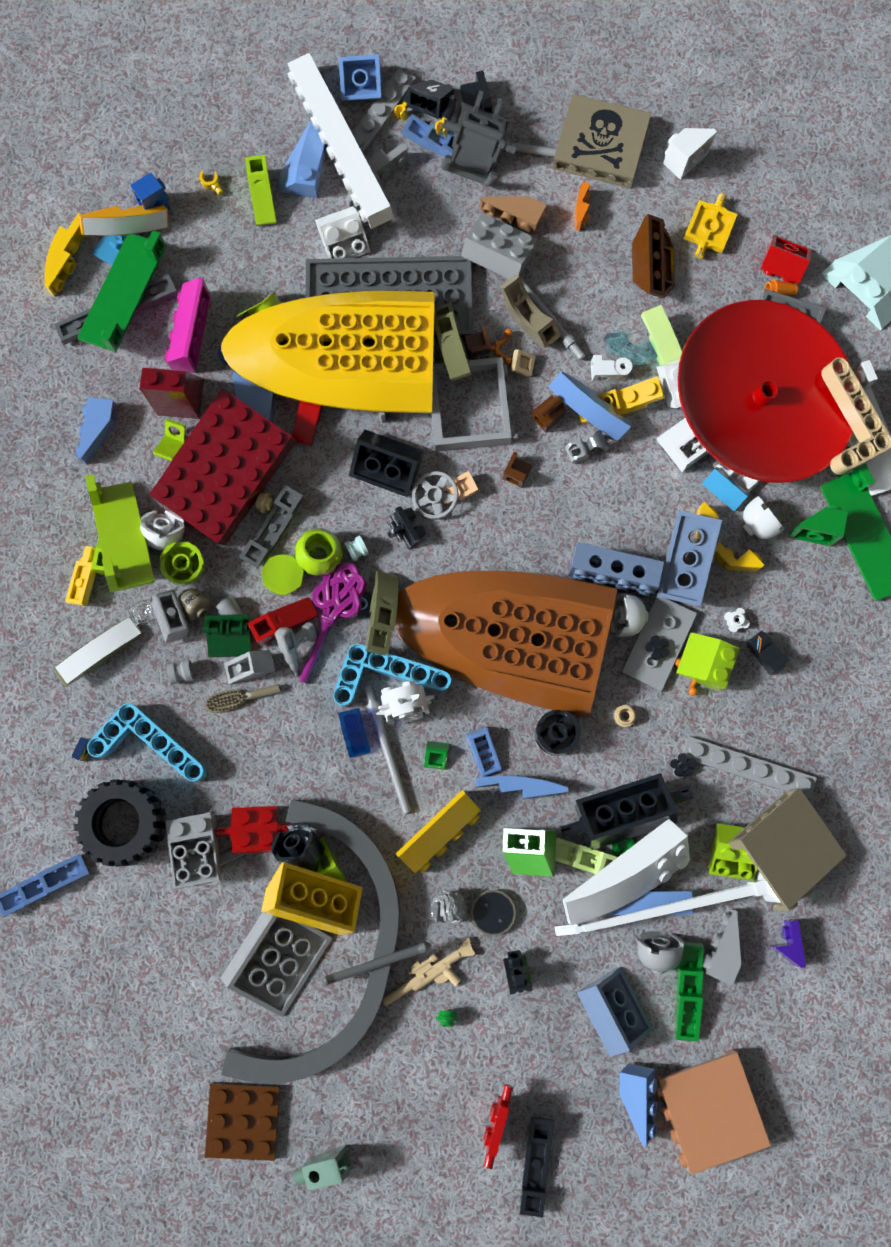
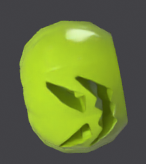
(318, 540)

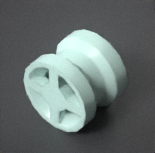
(356, 548)

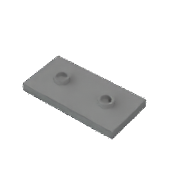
(668, 622)

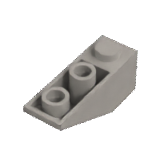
(725, 955)

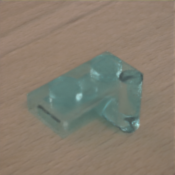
(618, 343)

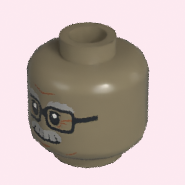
(194, 604)

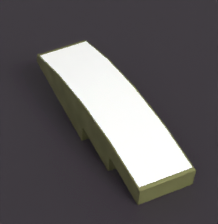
(97, 651)

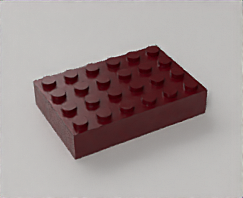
(223, 467)

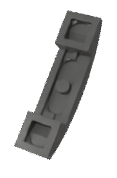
(273, 527)

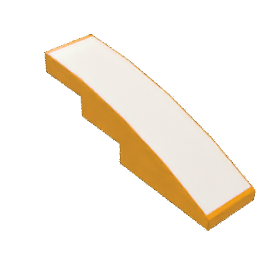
(121, 222)

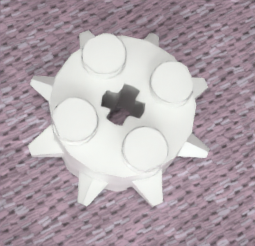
(404, 703)

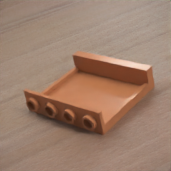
(712, 1113)

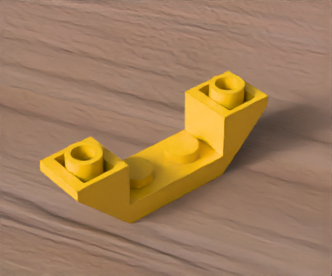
(747, 562)

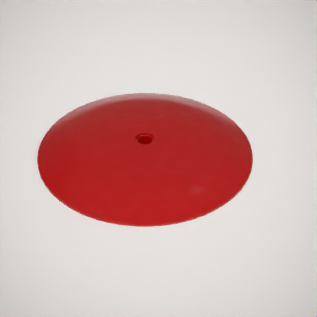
(753, 351)

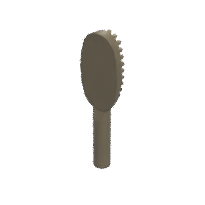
(234, 699)

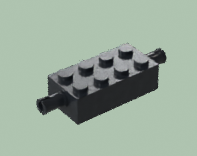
(625, 811)

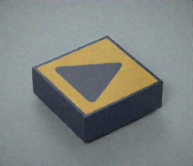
(81, 752)

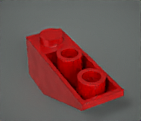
(288, 616)

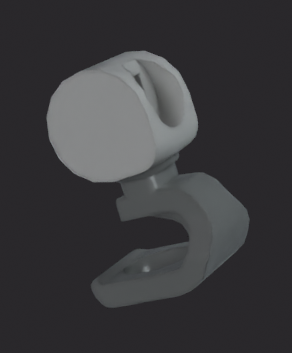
(579, 450)

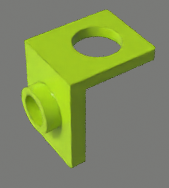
(171, 442)

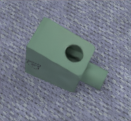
(324, 1169)

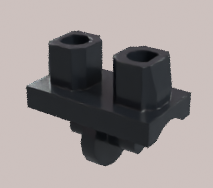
(403, 529)
(517, 972)

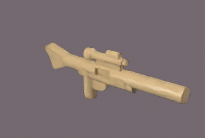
(427, 973)

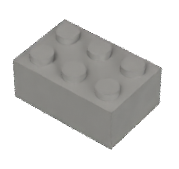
(498, 246)

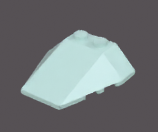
(868, 277)

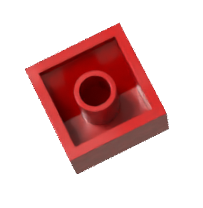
(786, 260)

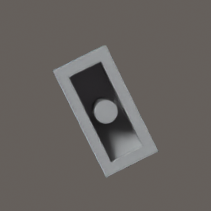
(249, 666)

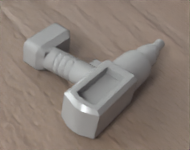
(289, 643)

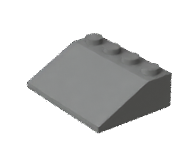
(275, 962)

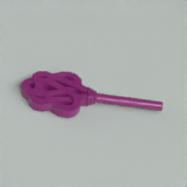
(335, 598)

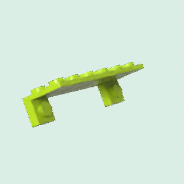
(120, 536)

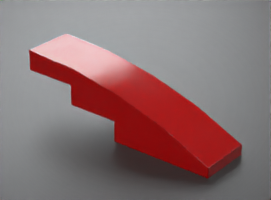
(306, 422)

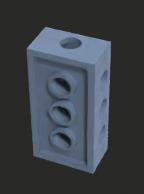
(625, 564)
(676, 565)

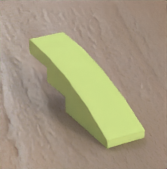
(661, 335)
(581, 856)

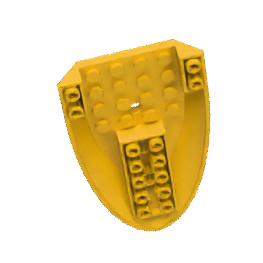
(345, 374)

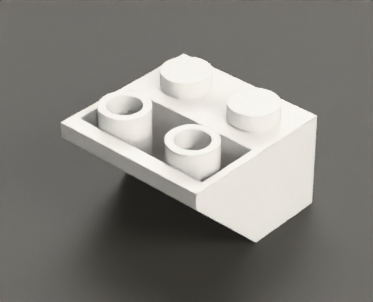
(343, 234)
(682, 445)

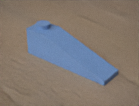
(304, 167)

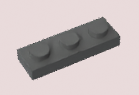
(814, 311)

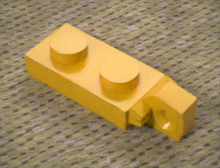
(82, 579)

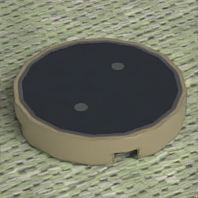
(493, 912)

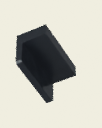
(470, 92)

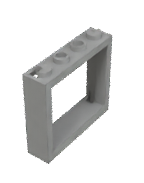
(481, 440)

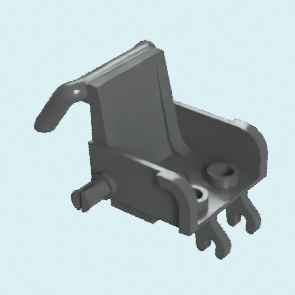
(476, 142)

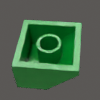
(823, 527)

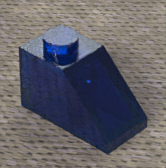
(354, 732)

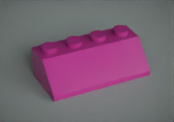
(188, 326)

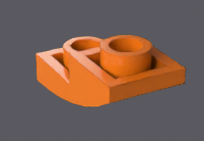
(581, 210)

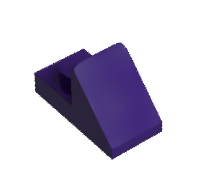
(793, 948)

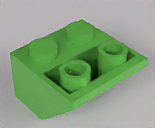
(530, 851)

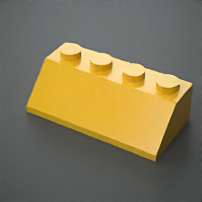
(439, 831)
(313, 899)

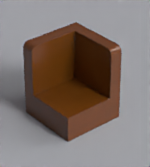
(477, 343)
(516, 471)

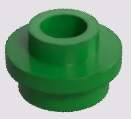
(447, 1018)

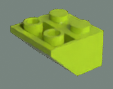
(725, 860)

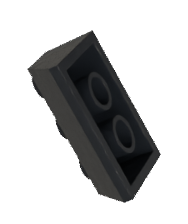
(385, 463)

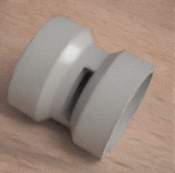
(180, 672)

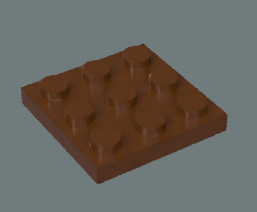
(242, 1121)

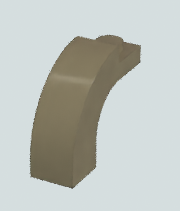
(525, 313)

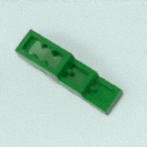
(689, 993)

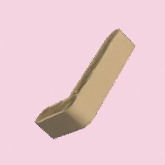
(856, 417)

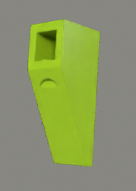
(260, 190)

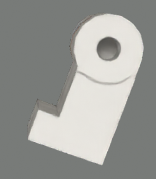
(610, 369)

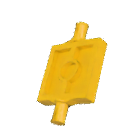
(710, 226)

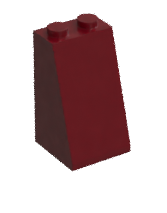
(172, 392)

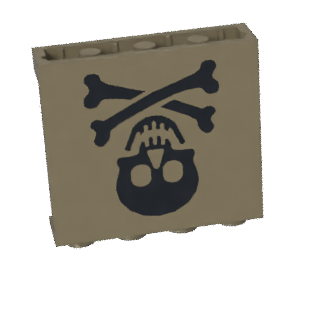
(601, 141)

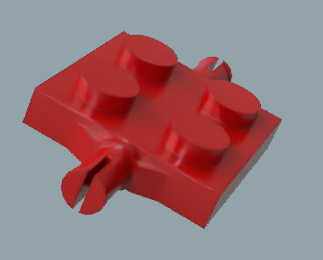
(252, 829)
(493, 1133)

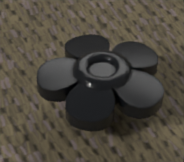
(658, 648)
(683, 765)

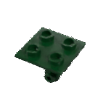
(227, 635)

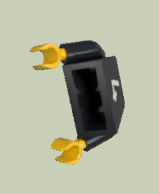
(431, 99)

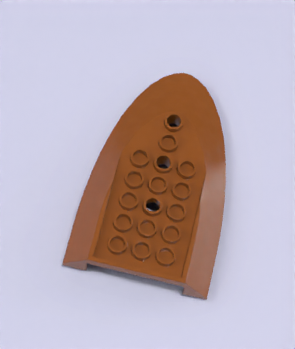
(565, 611)

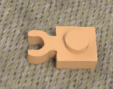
(466, 487)

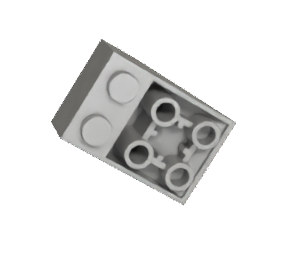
(193, 850)

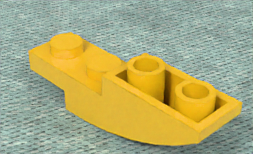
(59, 257)
(633, 397)

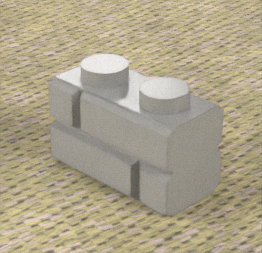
(170, 616)

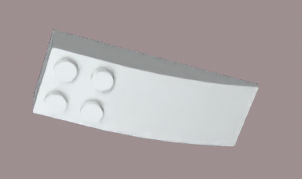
(630, 875)

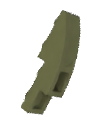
(451, 342)
(383, 613)

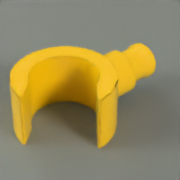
(214, 184)

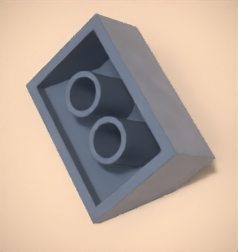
(615, 1012)

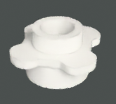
(733, 625)

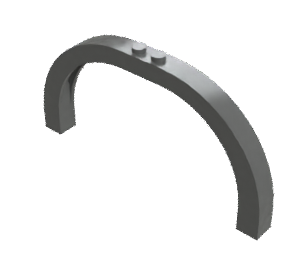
(284, 1069)

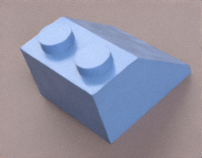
(361, 77)

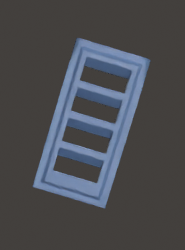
(475, 734)

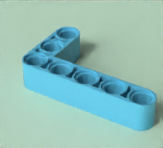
(387, 670)
(151, 739)

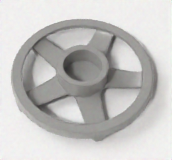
(435, 495)

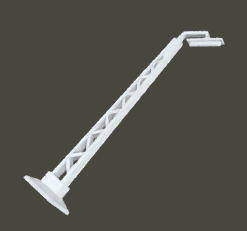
(752, 888)

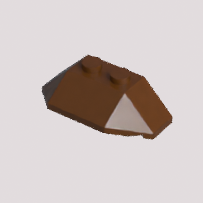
(653, 258)

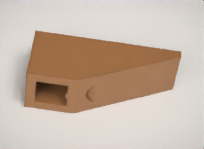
(515, 210)

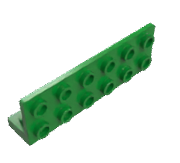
(122, 291)
(864, 529)

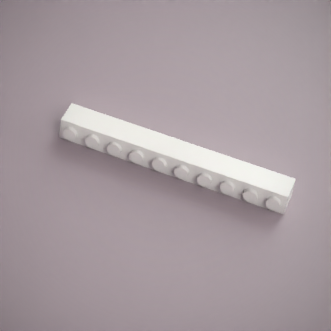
(340, 141)

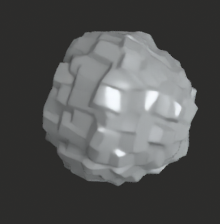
(448, 907)

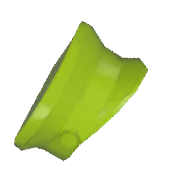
(282, 574)

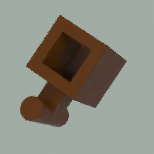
(549, 412)

